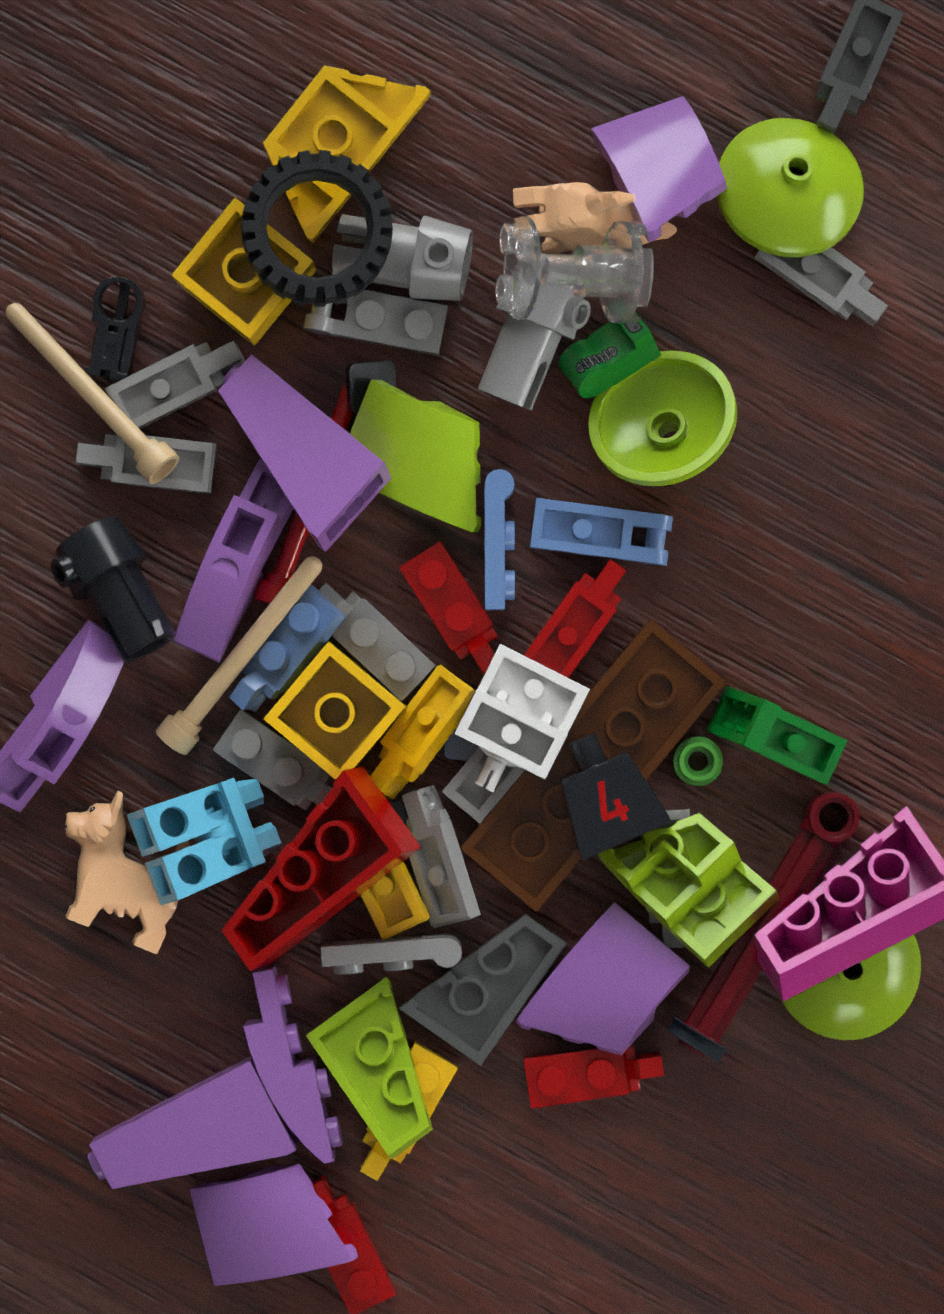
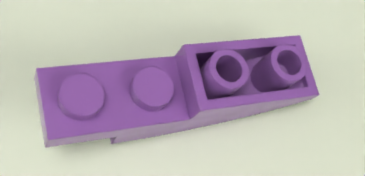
(233, 565)
(62, 717)
(293, 1085)

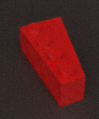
(330, 862)

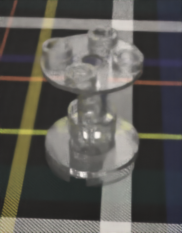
(615, 272)

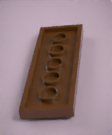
(635, 708)

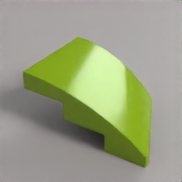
(426, 451)
(693, 884)

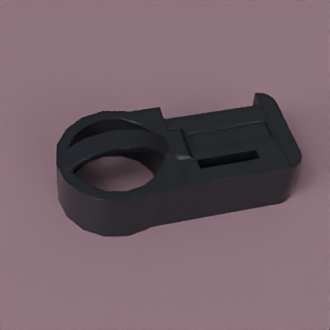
(115, 338)

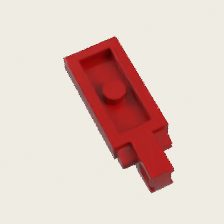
(451, 604)
(577, 621)
(587, 1074)
(365, 1279)

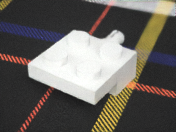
(520, 715)

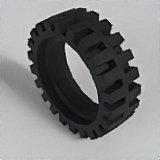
(329, 169)

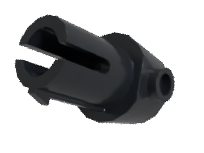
(105, 568)

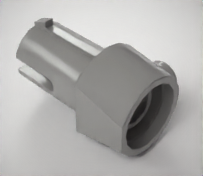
(424, 259)
(529, 345)

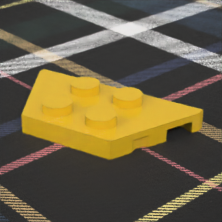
(342, 116)

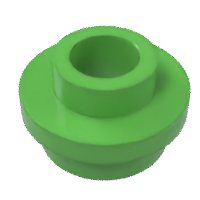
(713, 765)

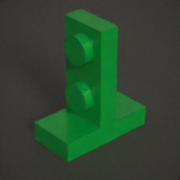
(776, 734)

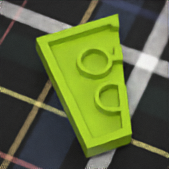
(375, 1068)

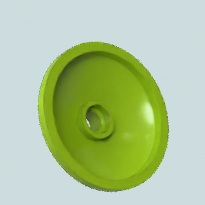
(783, 210)
(664, 396)
(862, 1004)

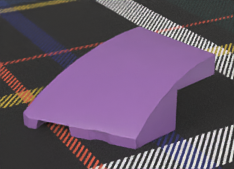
(662, 161)
(606, 985)
(266, 1226)

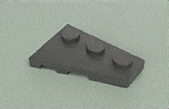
(487, 988)

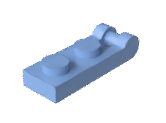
(599, 531)
(498, 537)

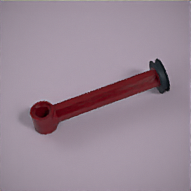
(740, 964)

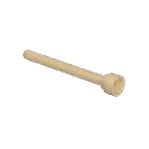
(153, 458)
(182, 729)

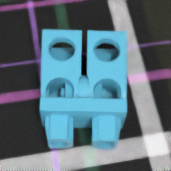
(221, 835)

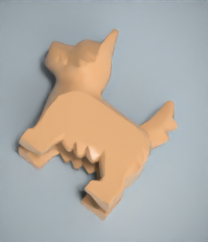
(577, 214)
(110, 878)

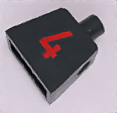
(608, 799)

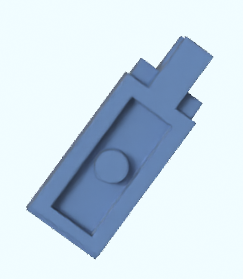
(288, 650)

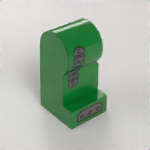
(608, 357)

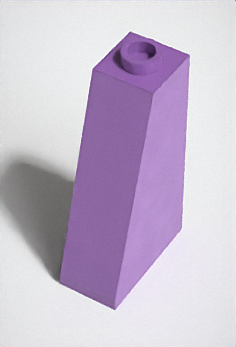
(309, 455)
(195, 1131)

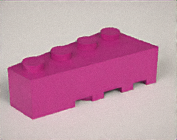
(857, 910)

